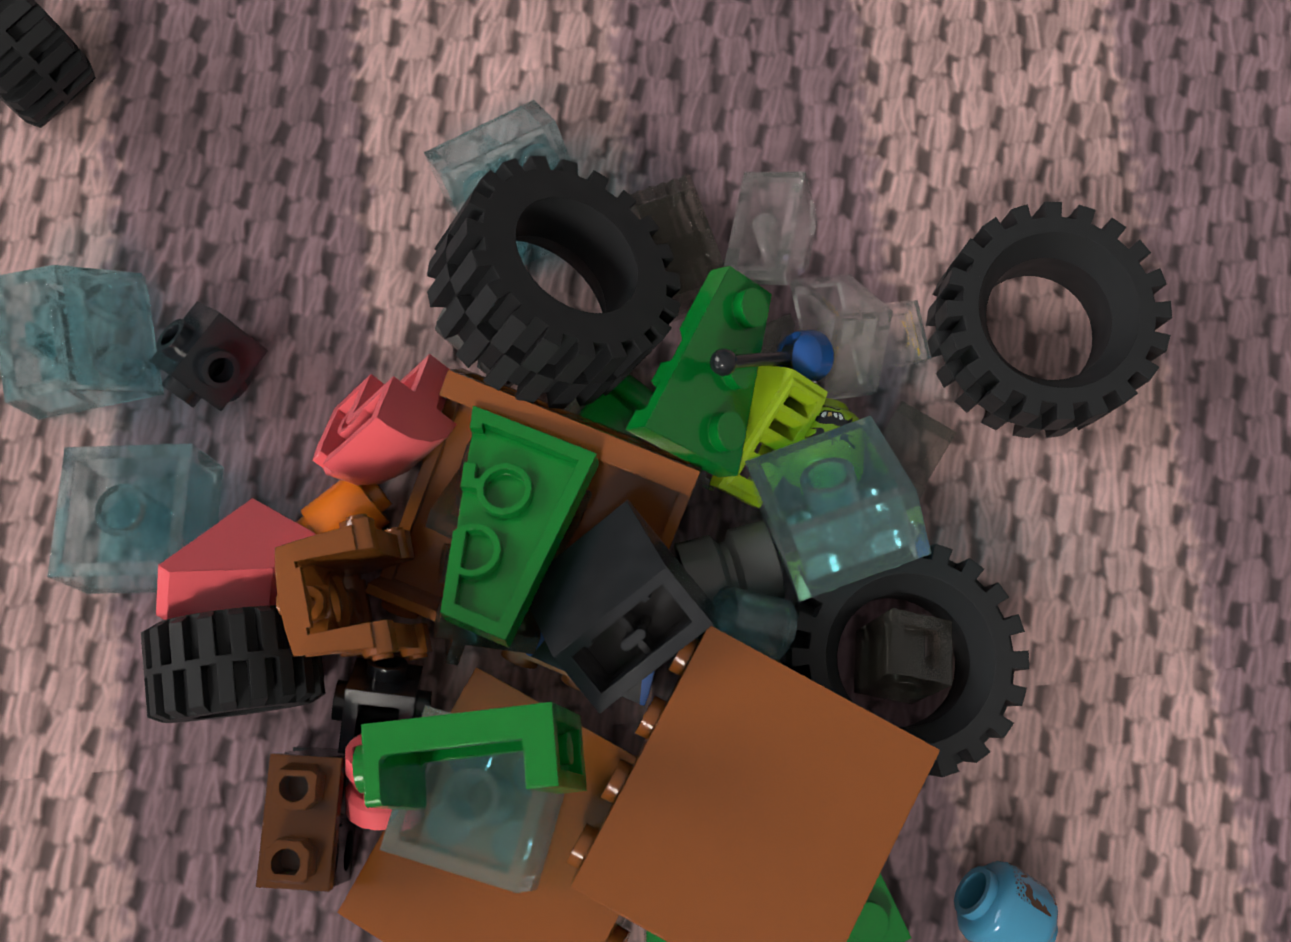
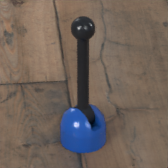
(803, 351)

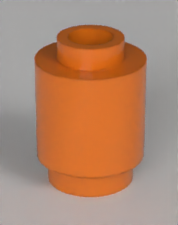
(342, 501)

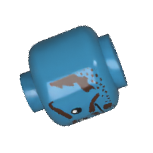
(1005, 906)

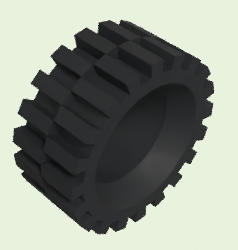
(1103, 279)
(514, 321)
(979, 643)

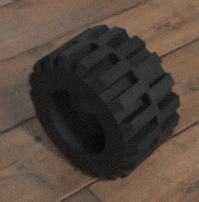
(38, 63)
(225, 666)

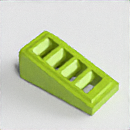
(779, 416)

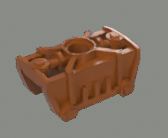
(327, 601)

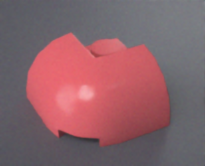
(386, 426)

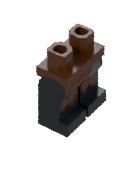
(302, 829)

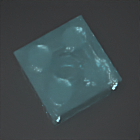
(839, 507)
(129, 513)
(478, 821)

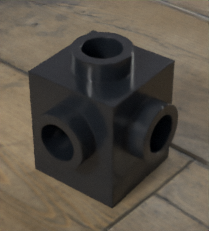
(206, 357)
(376, 694)

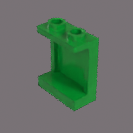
(396, 752)

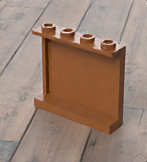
(627, 469)
(750, 805)
(422, 903)

